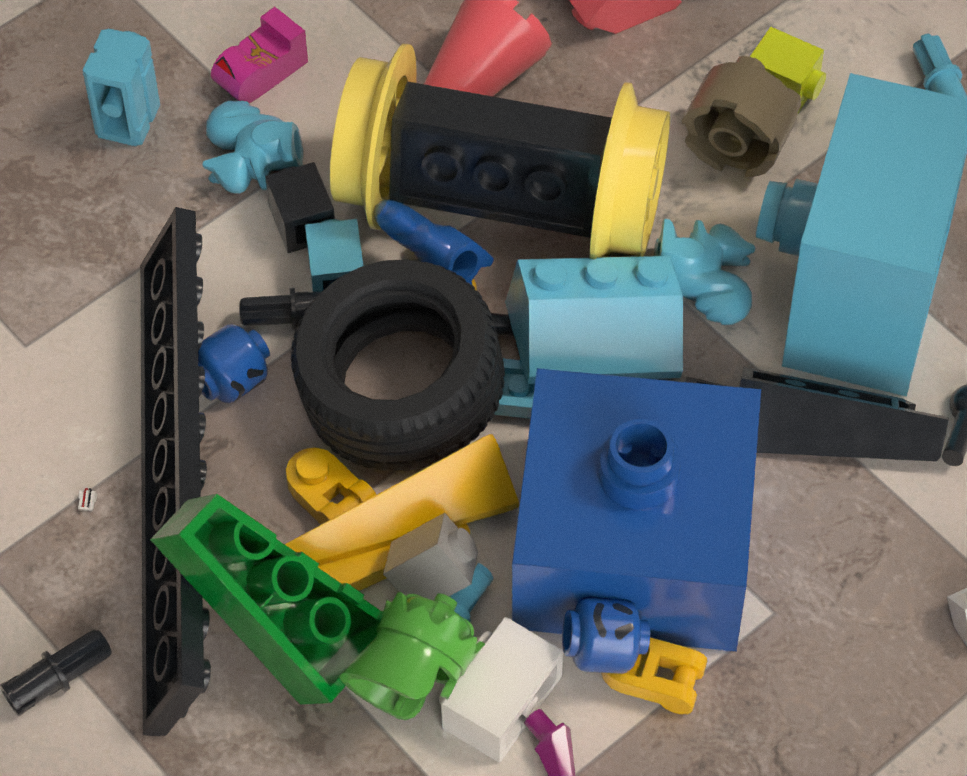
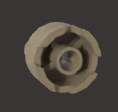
(740, 117)

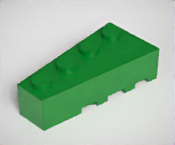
(270, 596)

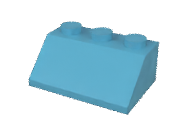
(598, 316)

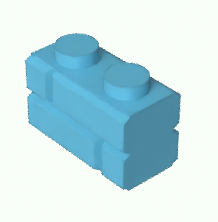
(121, 86)

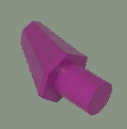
(554, 744)

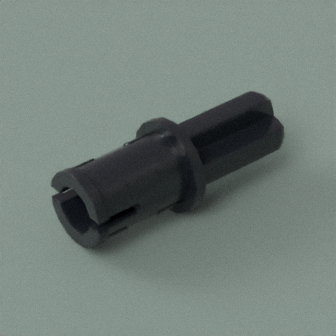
(275, 309)
(55, 671)

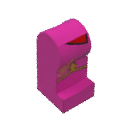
(262, 58)

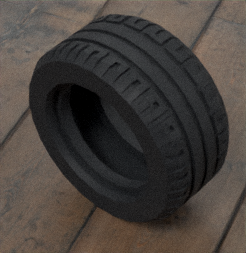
(378, 303)

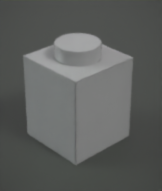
(432, 559)

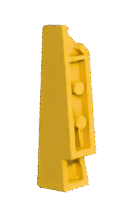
(462, 485)

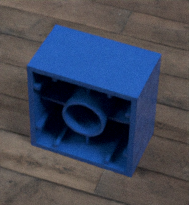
(637, 500)

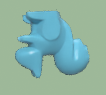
(259, 145)
(698, 269)

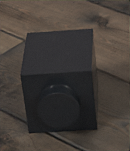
(297, 199)

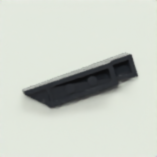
(839, 421)

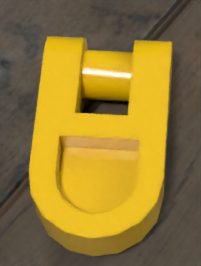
(318, 477)
(674, 694)

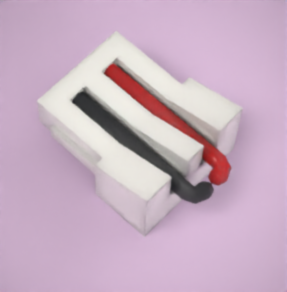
(87, 500)

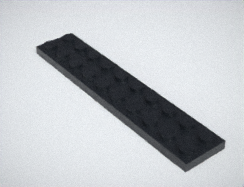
(171, 470)

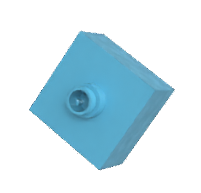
(870, 233)

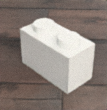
(501, 688)

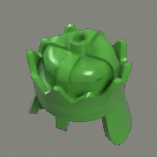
(413, 648)

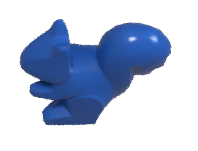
(431, 241)

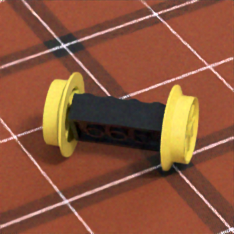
(498, 156)

